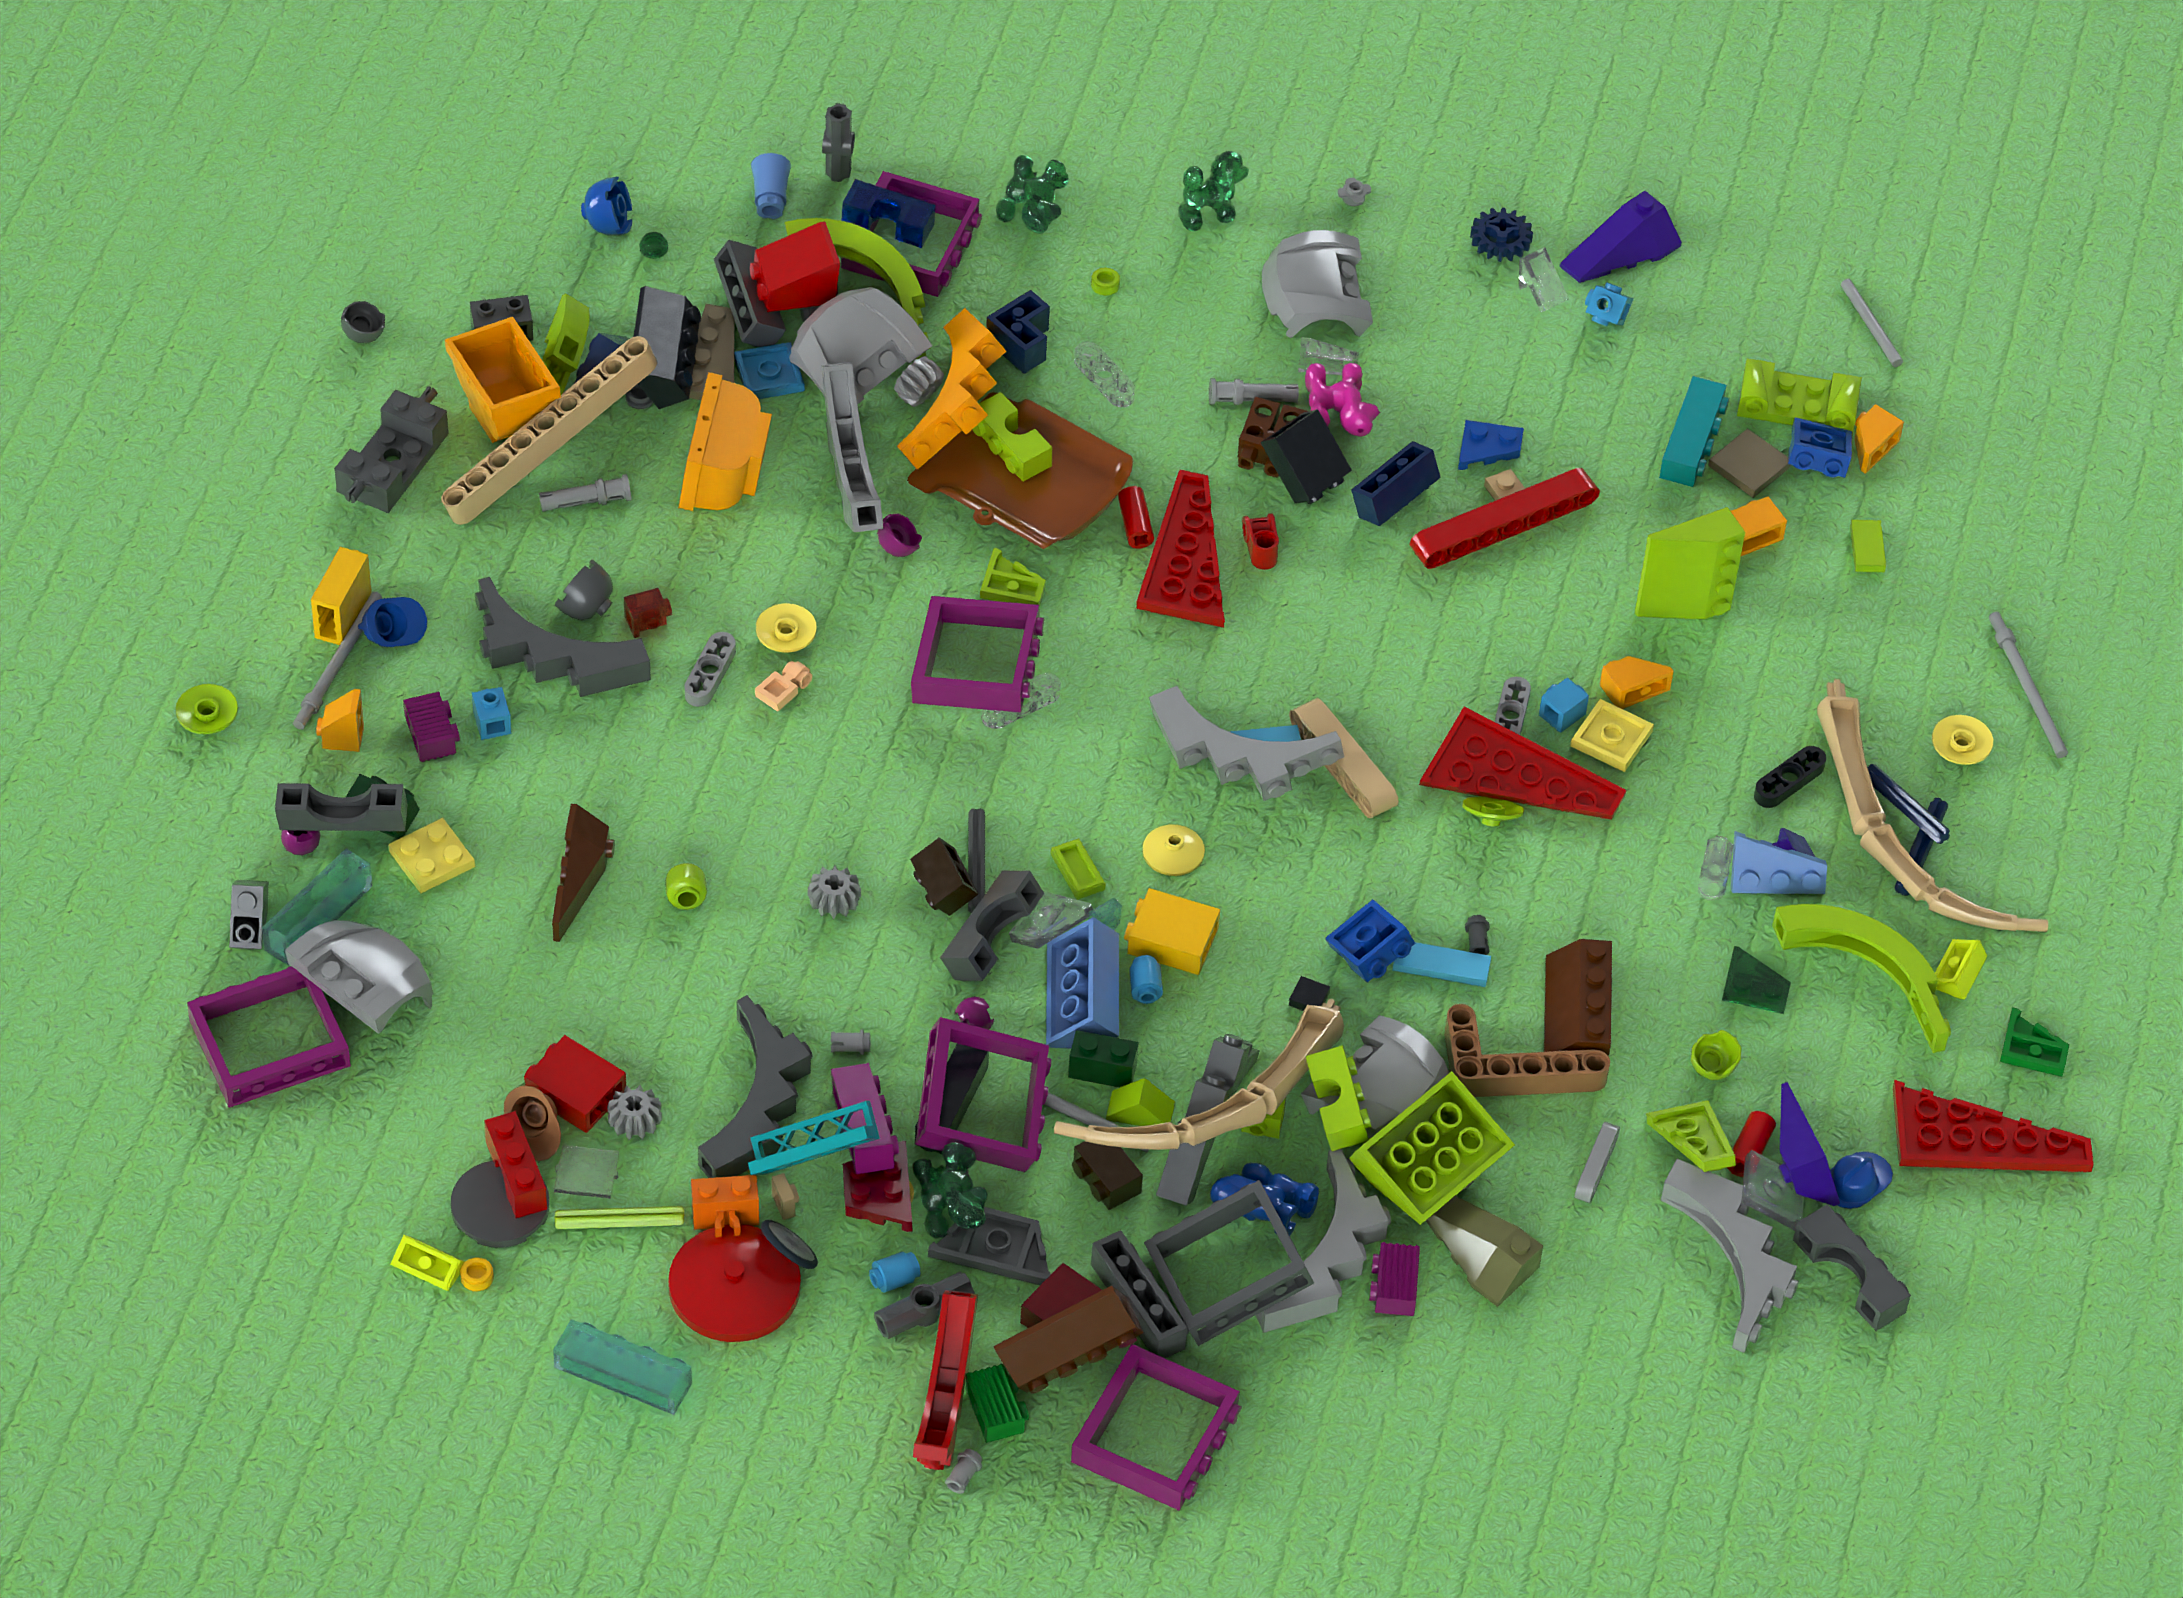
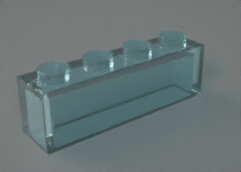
(318, 902)
(622, 1366)

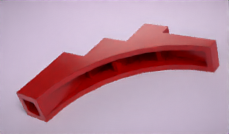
(947, 1380)

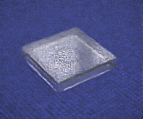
(1768, 1193)

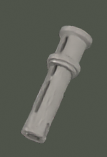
(1238, 392)
(599, 492)

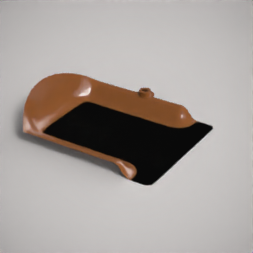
(1045, 507)

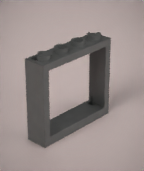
(1248, 1300)

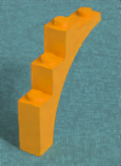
(967, 381)

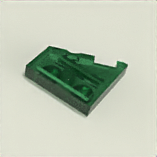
(1755, 984)

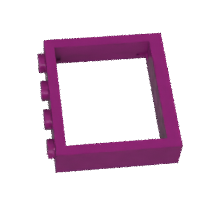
(948, 204)
(968, 692)
(280, 1073)
(986, 1150)
(1133, 1475)

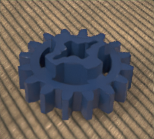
(1501, 234)

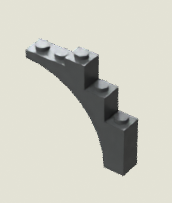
(589, 665)
(1224, 1071)
(770, 1099)

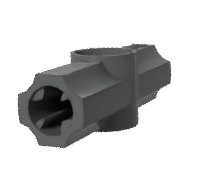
(838, 142)
(909, 1312)

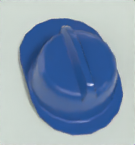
(394, 622)
(1860, 1178)

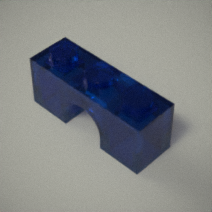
(869, 203)

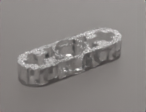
(1106, 386)
(1044, 698)

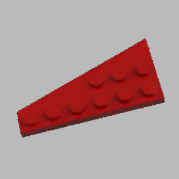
(1976, 1137)

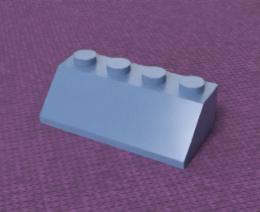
(1082, 983)

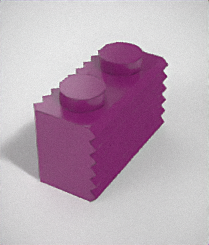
(430, 726)
(1396, 1279)

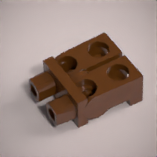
(1259, 427)

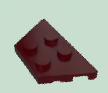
(881, 1193)

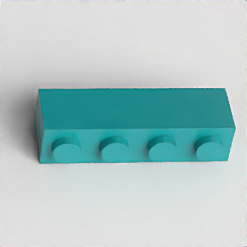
(1693, 432)

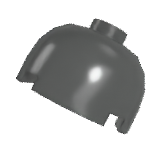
(587, 593)

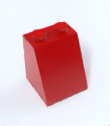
(797, 270)

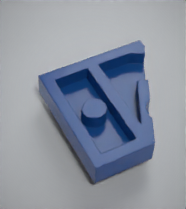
(1489, 443)

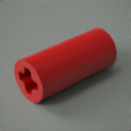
(1135, 517)
(1753, 1137)

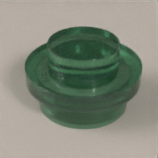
(653, 245)

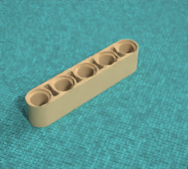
(1356, 770)

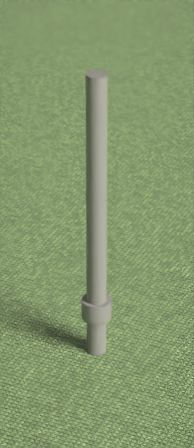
(2006, 641)
(313, 700)

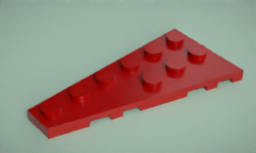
(1184, 561)
(1502, 765)

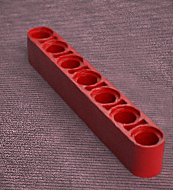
(1504, 518)

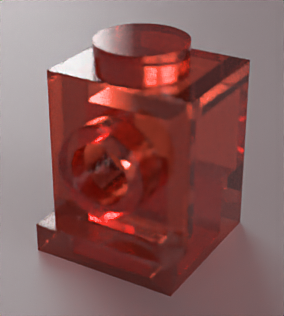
(646, 611)

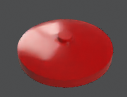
(733, 1285)

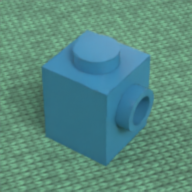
(1563, 704)
(491, 713)

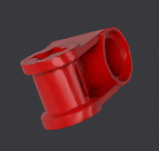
(1261, 540)

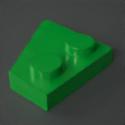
(2033, 1046)

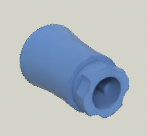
(770, 184)

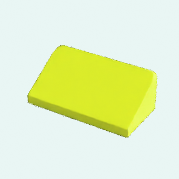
(1960, 967)
(427, 1262)

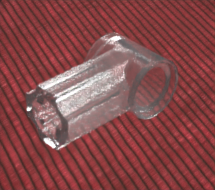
(1715, 868)

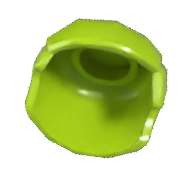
(1716, 1055)

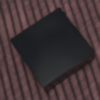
(1308, 993)

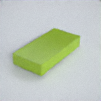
(1868, 546)
(1078, 869)

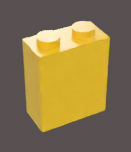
(341, 595)
(1172, 930)

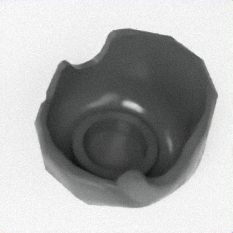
(362, 322)

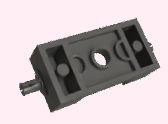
(409, 431)

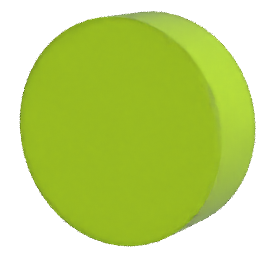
(1105, 281)

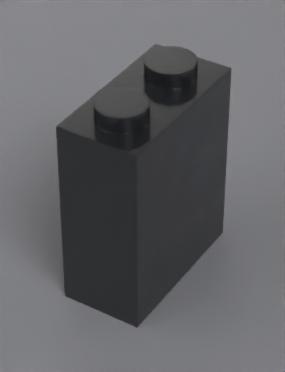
(1306, 457)

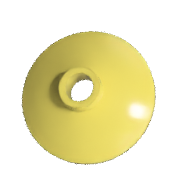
(786, 627)
(1962, 739)
(1169, 858)

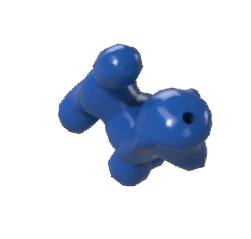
(1285, 1194)

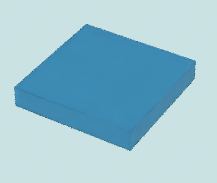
(769, 371)

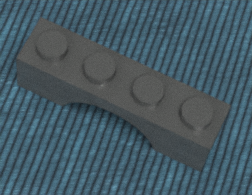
(305, 808)
(1008, 899)
(1828, 1238)

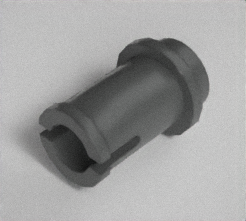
(1477, 929)

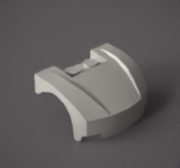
(1315, 280)
(859, 329)
(361, 969)
(1392, 1069)

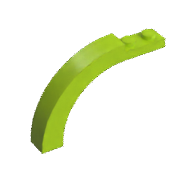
(878, 255)
(1861, 935)

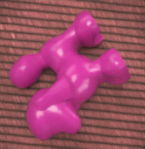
(1343, 397)

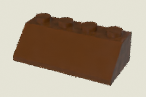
(1578, 997)
(1069, 1340)

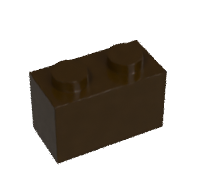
(943, 877)
(1108, 1172)

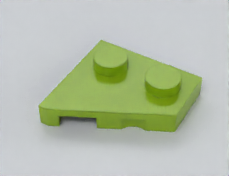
(1011, 582)

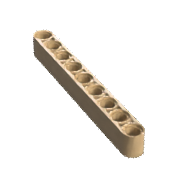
(549, 430)

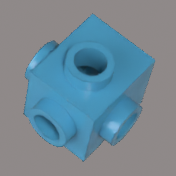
(1617, 304)

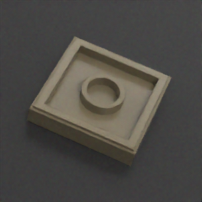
(1749, 463)

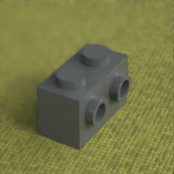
(494, 310)

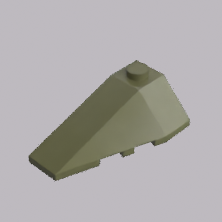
(1487, 1248)

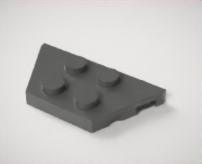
(1002, 1246)

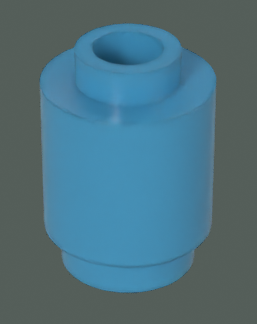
(1146, 979)
(894, 1271)

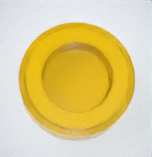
(476, 1274)

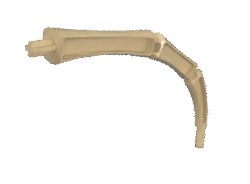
(1842, 729)
(1316, 1032)

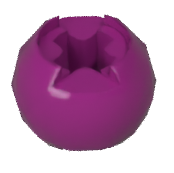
(300, 841)
(974, 1012)

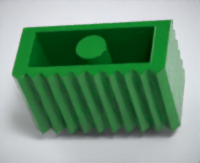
(995, 1403)

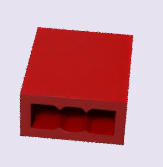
(576, 1082)

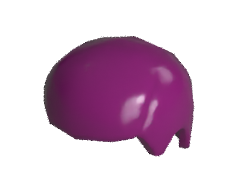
(898, 536)

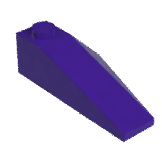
(1631, 235)
(1802, 1155)

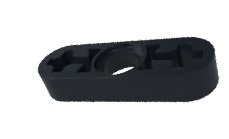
(1786, 788)

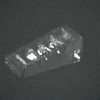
(1319, 352)

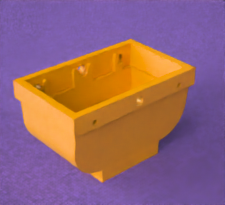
(501, 377)
(724, 447)

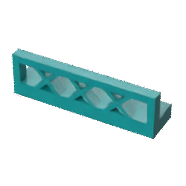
(812, 1148)

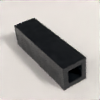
(962, 1078)

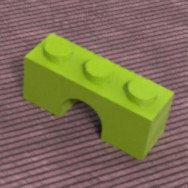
(1023, 453)
(1332, 1076)

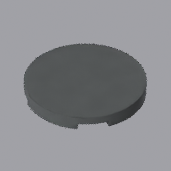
(484, 1211)

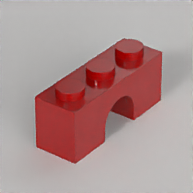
(520, 1172)

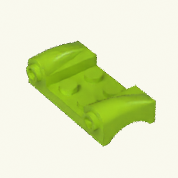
(1783, 396)

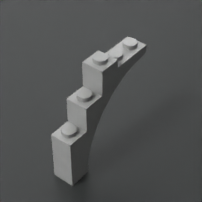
(846, 444)
(1234, 756)
(1745, 1241)
(1339, 1254)

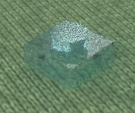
(1108, 913)

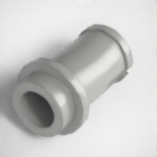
(850, 1042)
(967, 1465)

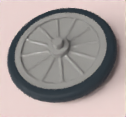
(789, 1244)

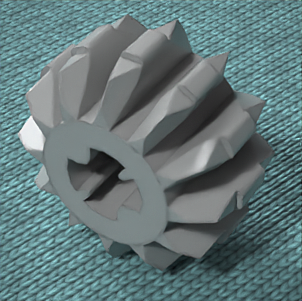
(919, 381)
(834, 891)
(634, 1112)

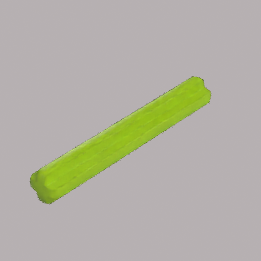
(619, 1217)

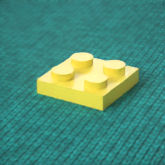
(1612, 735)
(431, 855)

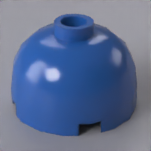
(607, 207)

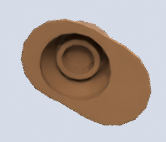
(538, 1120)

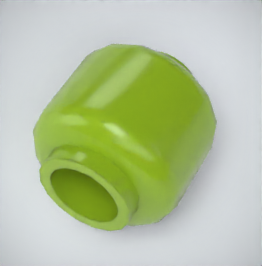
(686, 886)

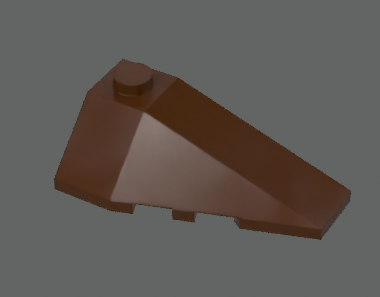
(582, 867)

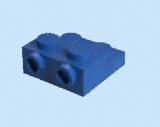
(1820, 448)
(1371, 941)

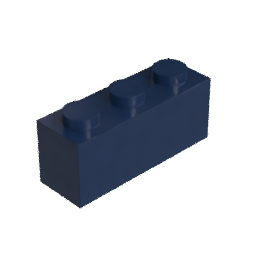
(1396, 483)

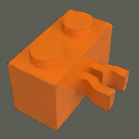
(725, 1202)

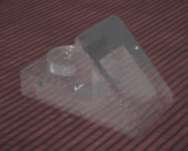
(1540, 275)

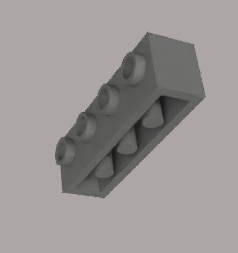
(750, 314)
(1121, 1267)

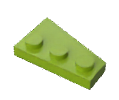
(1695, 1134)

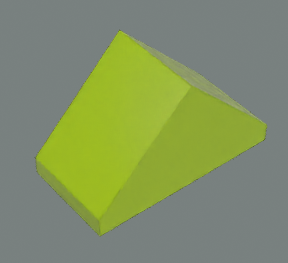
(1140, 1104)

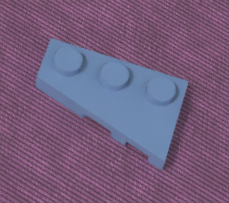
(1773, 870)

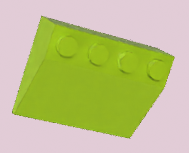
(1691, 568)
(1432, 1149)

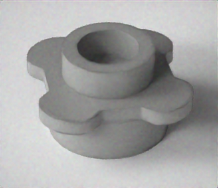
(1354, 192)

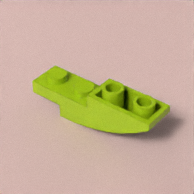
(566, 339)

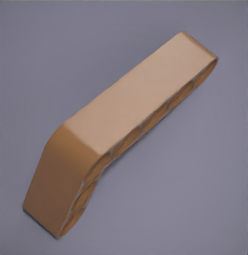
(1511, 1072)

